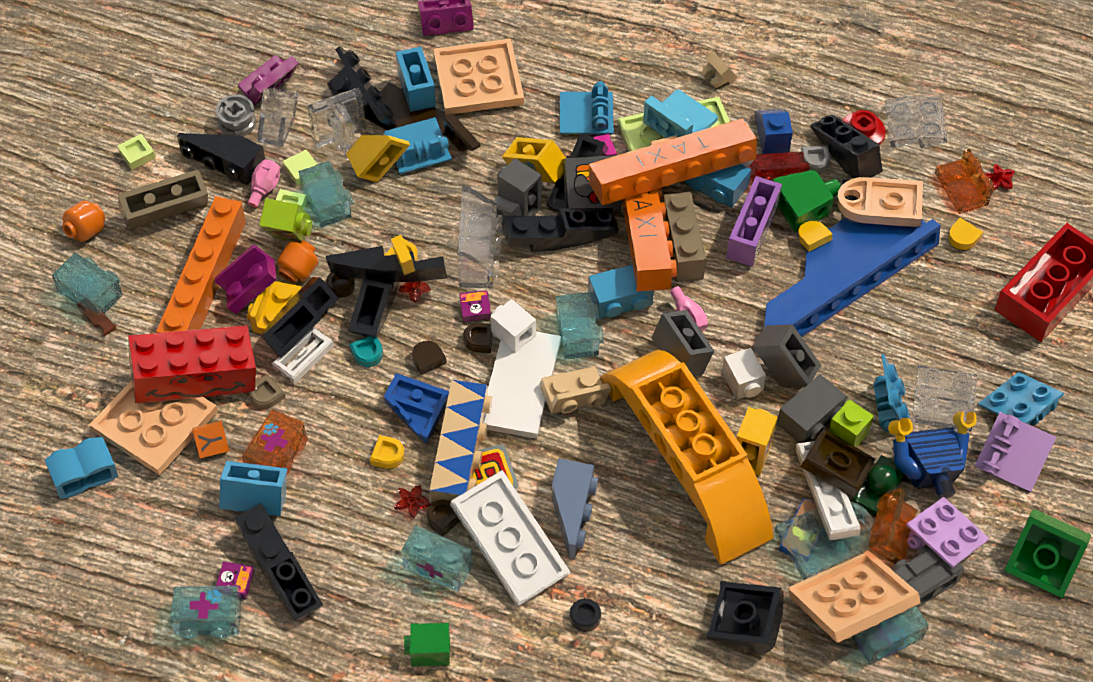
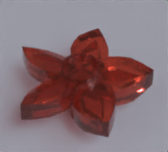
(415, 289)
(412, 500)

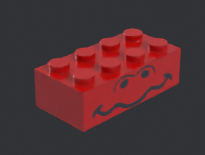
(1049, 284)
(191, 364)

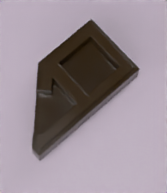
(458, 134)

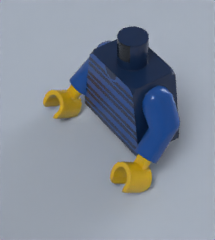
(933, 455)

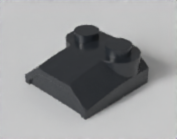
(747, 616)

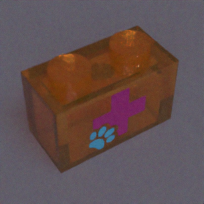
(276, 441)

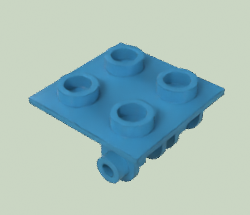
(587, 111)
(426, 145)
(888, 395)
(1023, 399)

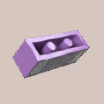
(754, 221)

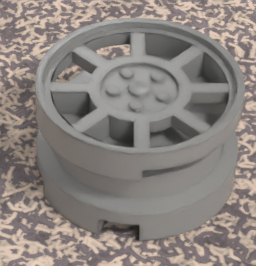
(236, 114)

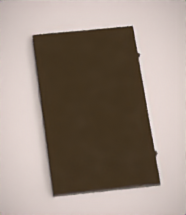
(396, 100)

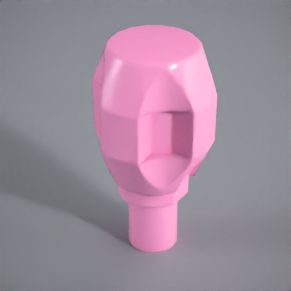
(263, 181)
(693, 308)

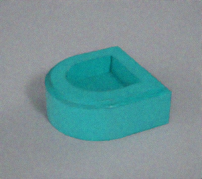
(367, 351)

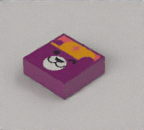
(475, 306)
(236, 575)

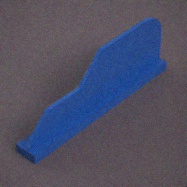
(847, 269)

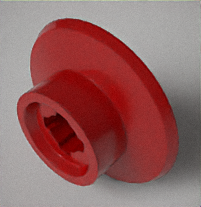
(872, 125)

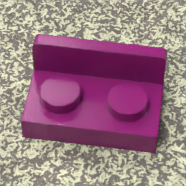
(445, 16)
(270, 74)
(246, 277)

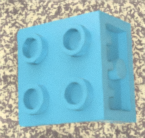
(677, 115)

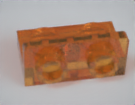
(965, 183)
(890, 531)

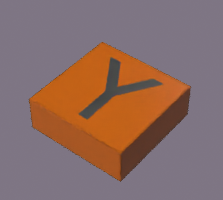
(210, 439)

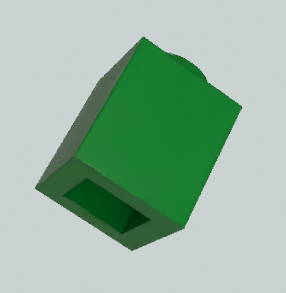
(428, 644)

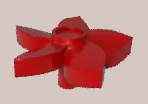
(1001, 177)

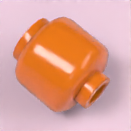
(83, 221)
(297, 261)

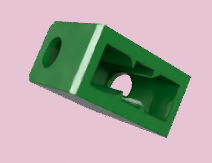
(806, 197)

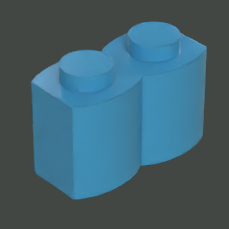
(81, 467)

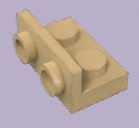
(574, 390)

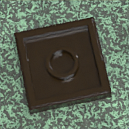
(838, 463)

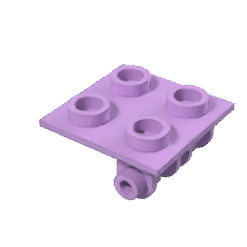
(1015, 451)
(945, 532)

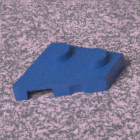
(416, 404)

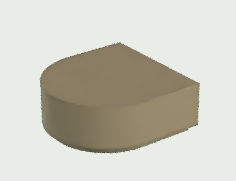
(266, 393)

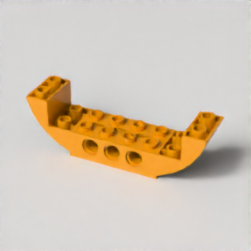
(697, 449)

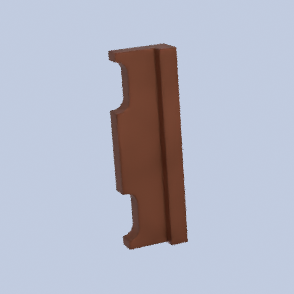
(98, 320)

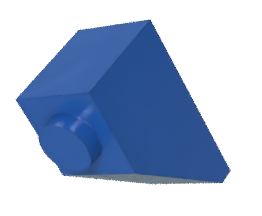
(774, 130)

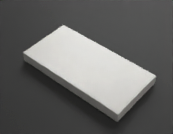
(515, 386)
(510, 538)

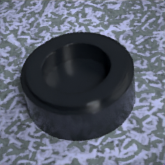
(585, 615)

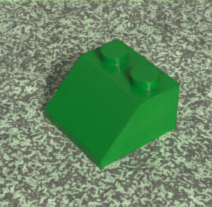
(1047, 553)

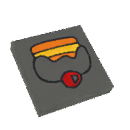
(577, 184)

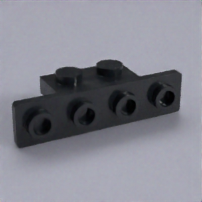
(355, 76)

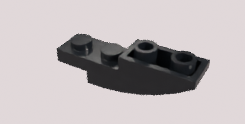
(565, 230)
(277, 563)

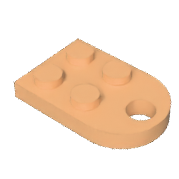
(882, 201)

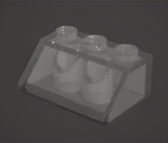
(478, 240)

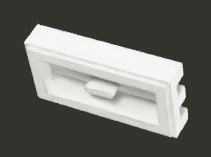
(306, 358)

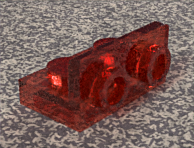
(777, 165)

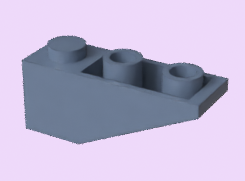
(570, 496)

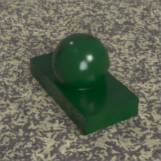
(880, 480)

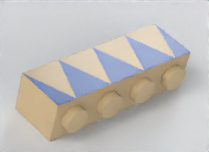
(460, 440)

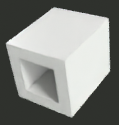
(513, 325)
(743, 374)

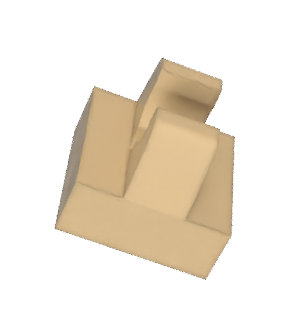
(722, 72)

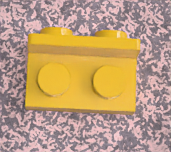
(269, 304)

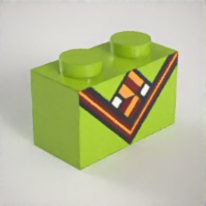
(285, 220)

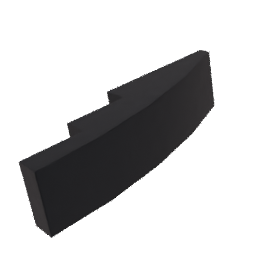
(375, 266)

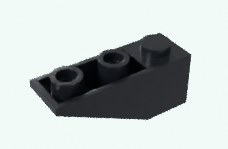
(850, 148)
(225, 153)

